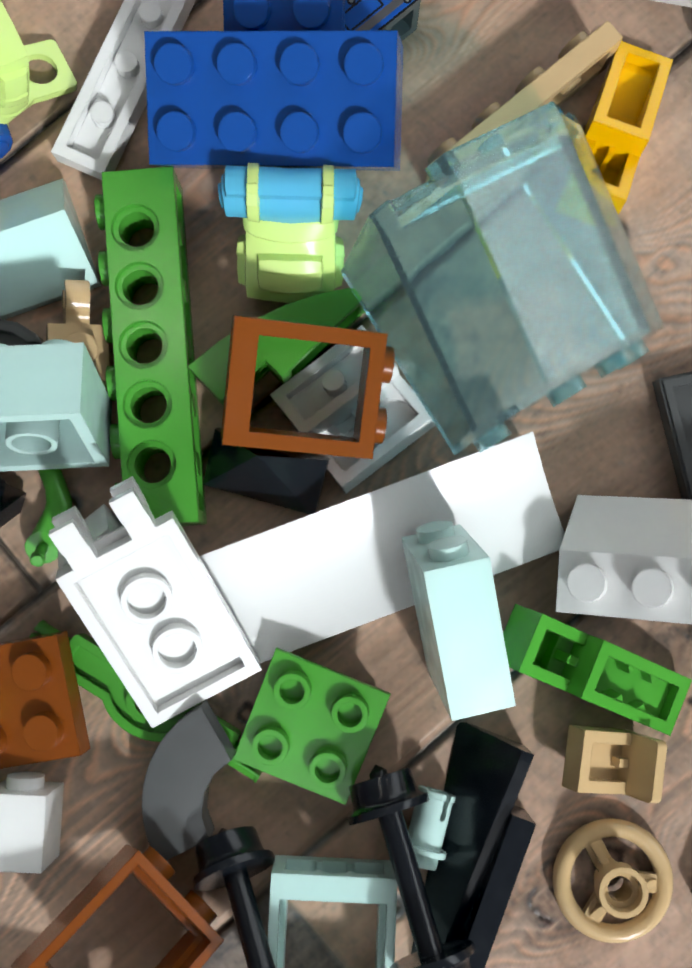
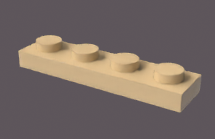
(577, 65)

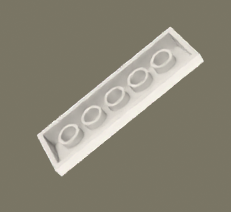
(351, 559)

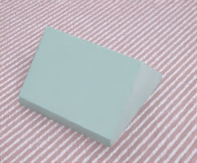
(40, 249)

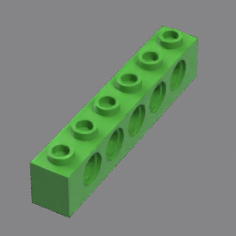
(130, 203)

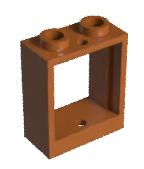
(369, 420)
(153, 872)

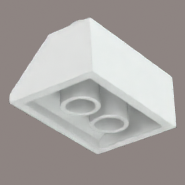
(627, 559)

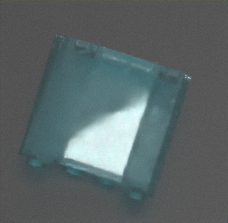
(504, 278)

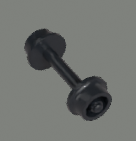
(384, 799)
(230, 862)

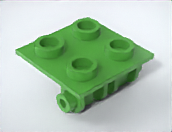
(311, 726)

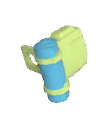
(289, 227)

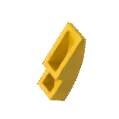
(626, 115)

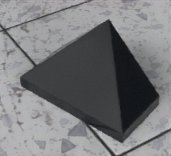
(267, 475)

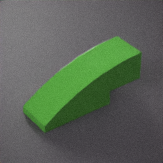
(282, 355)

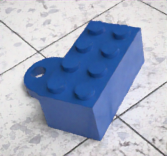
(275, 90)

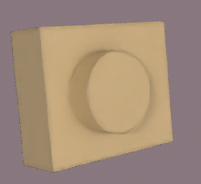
(614, 763)

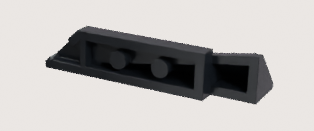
(482, 839)

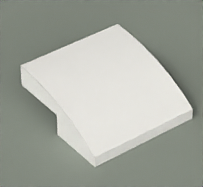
(325, 402)

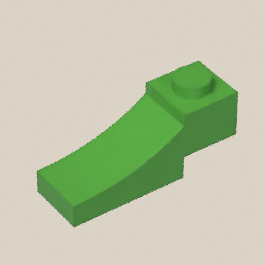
(594, 669)

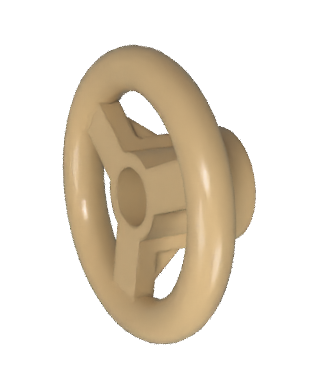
(629, 898)

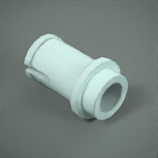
(429, 827)

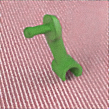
(58, 499)

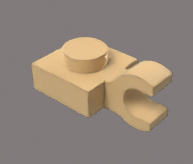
(77, 325)

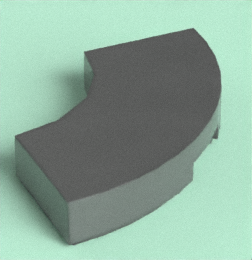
(179, 782)

